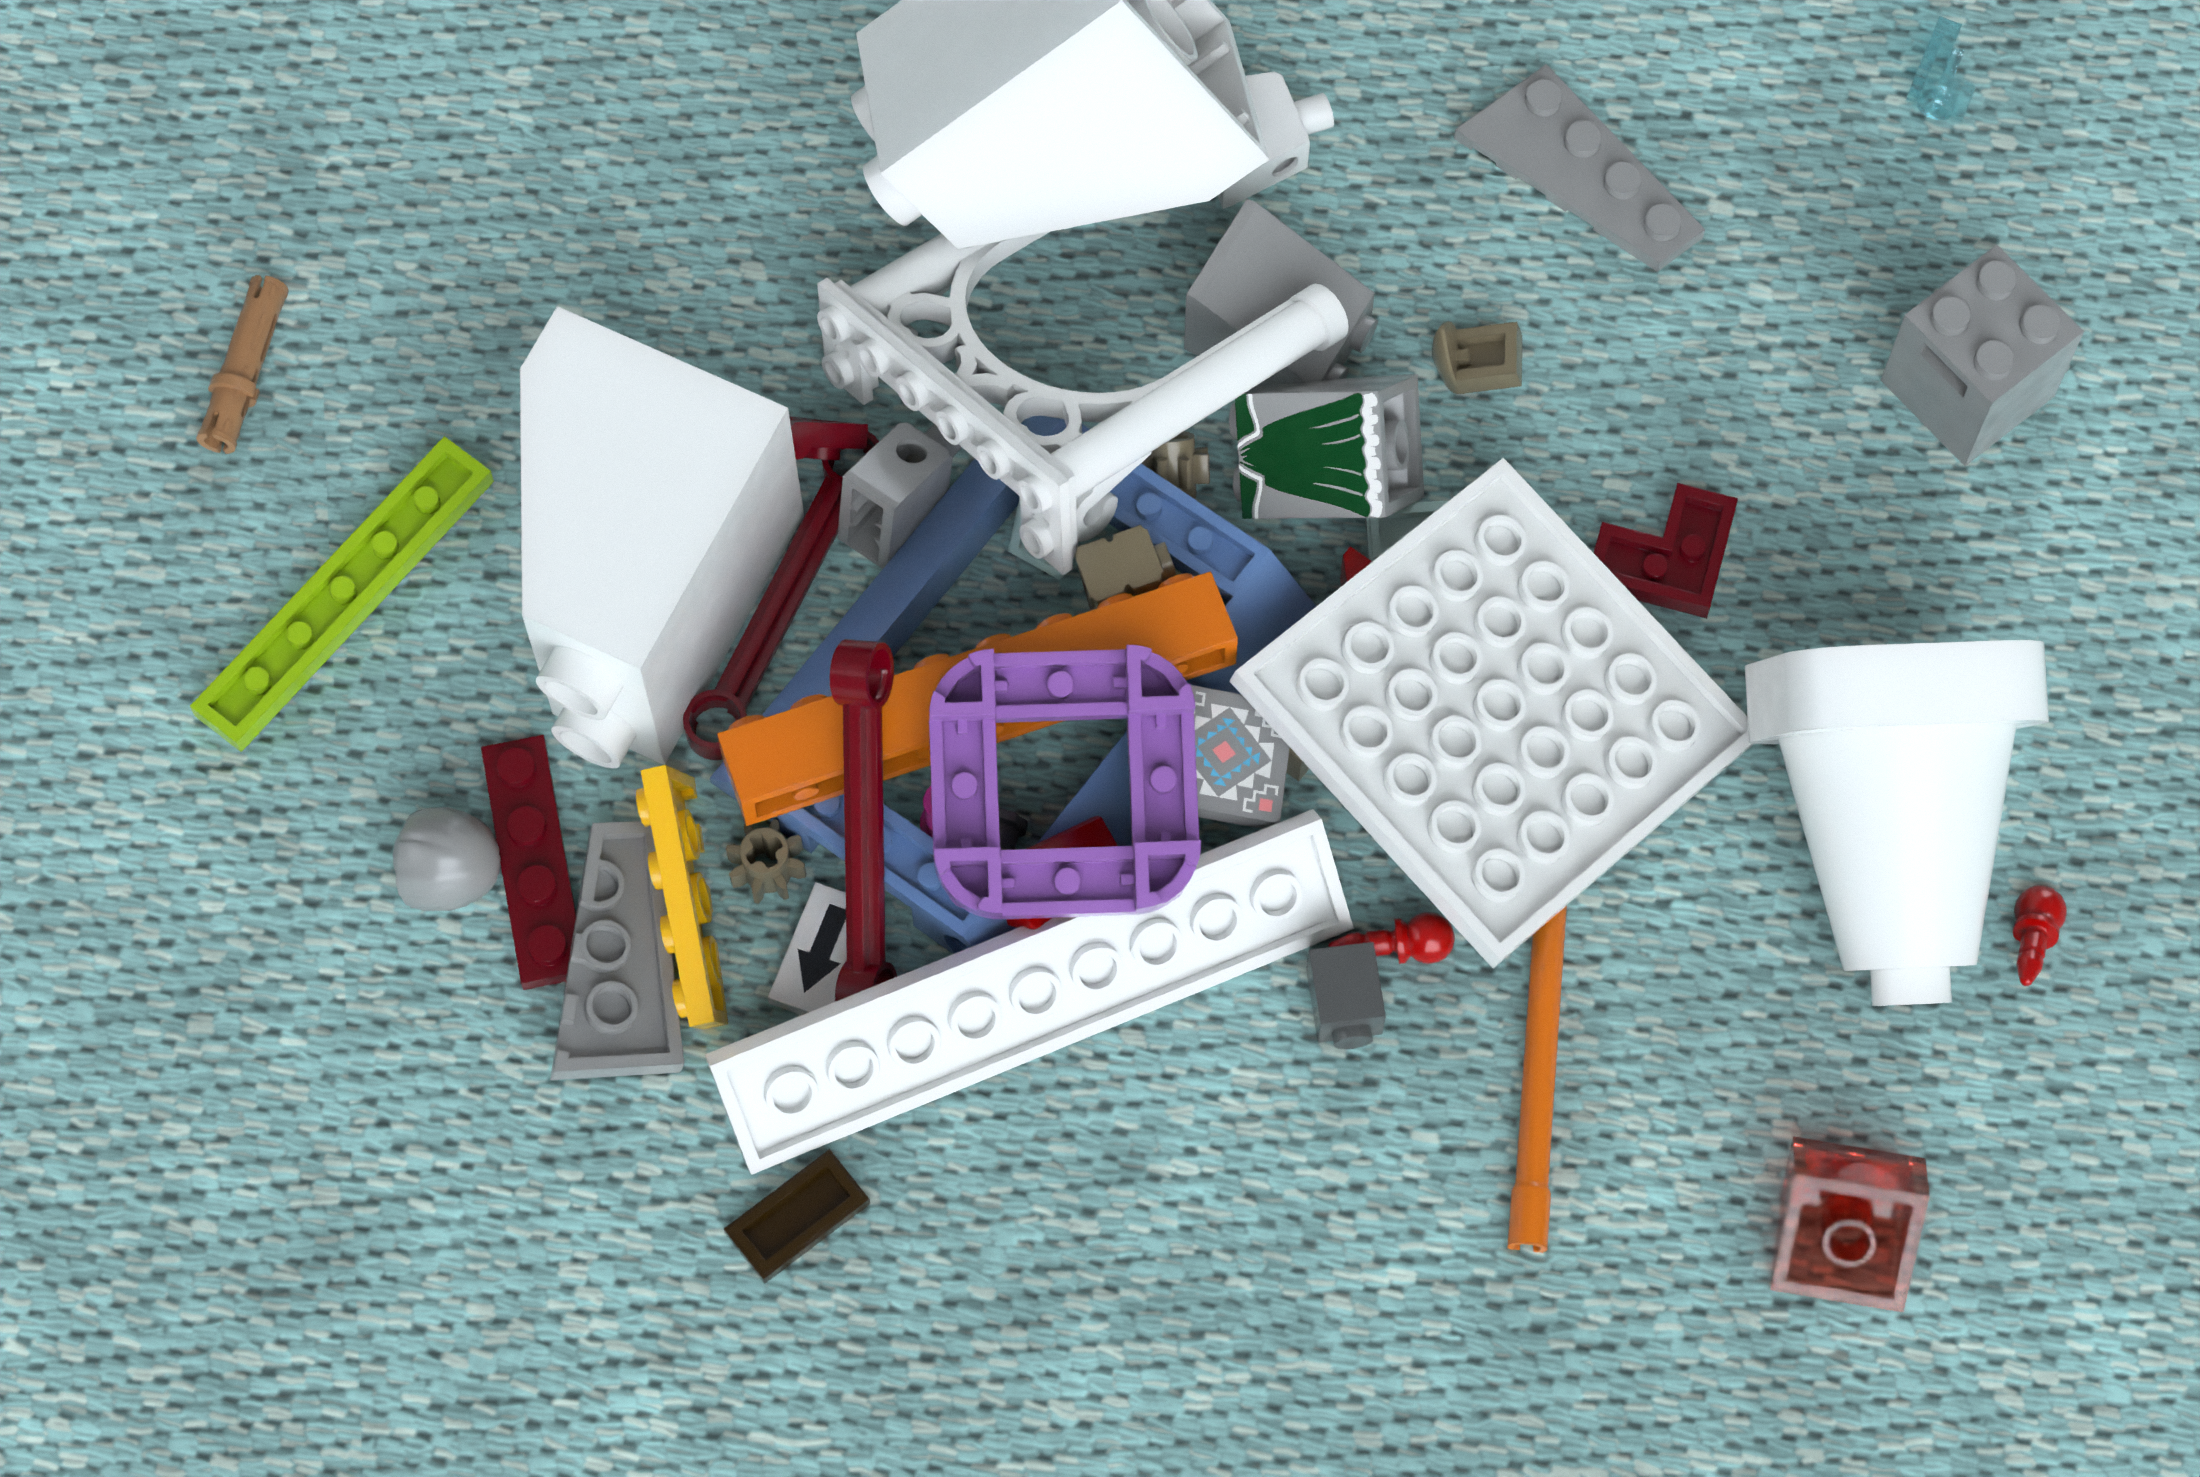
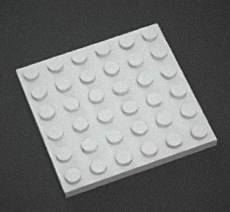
(1495, 710)

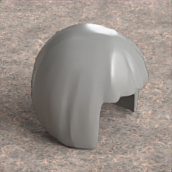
(444, 859)

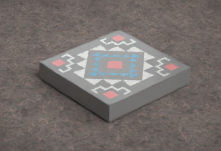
(1237, 761)

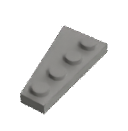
(1572, 158)
(619, 977)

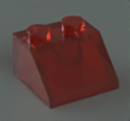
(1849, 1224)

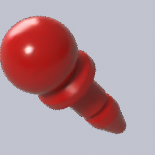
(2039, 916)
(1424, 938)

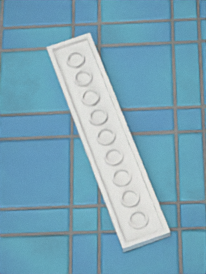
(1025, 996)

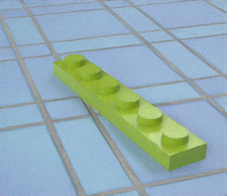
(342, 594)

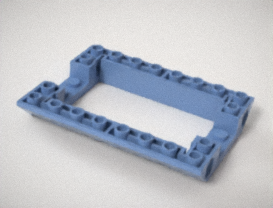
(1251, 580)

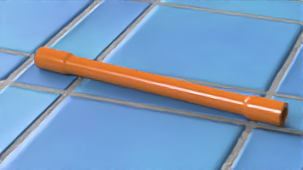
(1531, 1192)

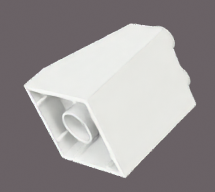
(1051, 112)
(642, 530)

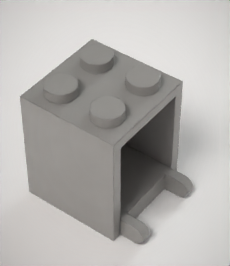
(1981, 355)

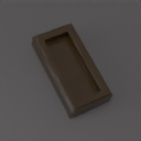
(797, 1216)

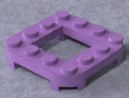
(1064, 687)

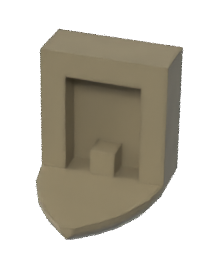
(1478, 357)

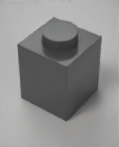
(1346, 994)

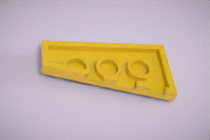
(687, 896)

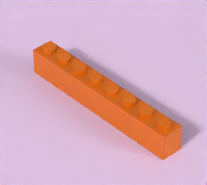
(798, 753)

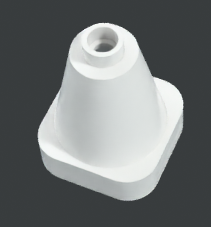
(1901, 791)

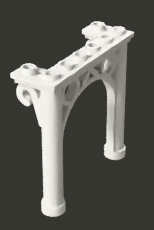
(1062, 476)

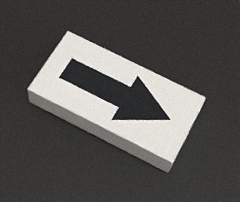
(814, 954)

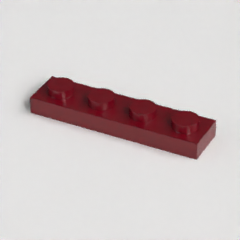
(531, 858)

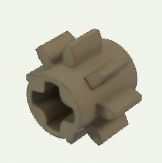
(1181, 463)
(756, 873)

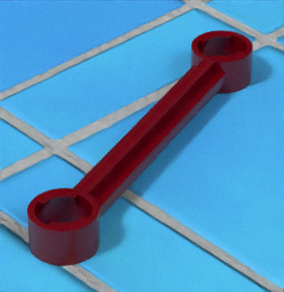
(774, 611)
(862, 683)

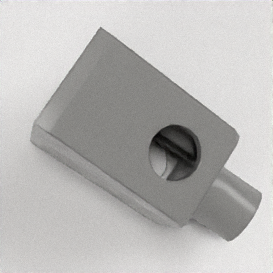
(894, 490)

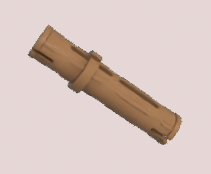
(235, 384)

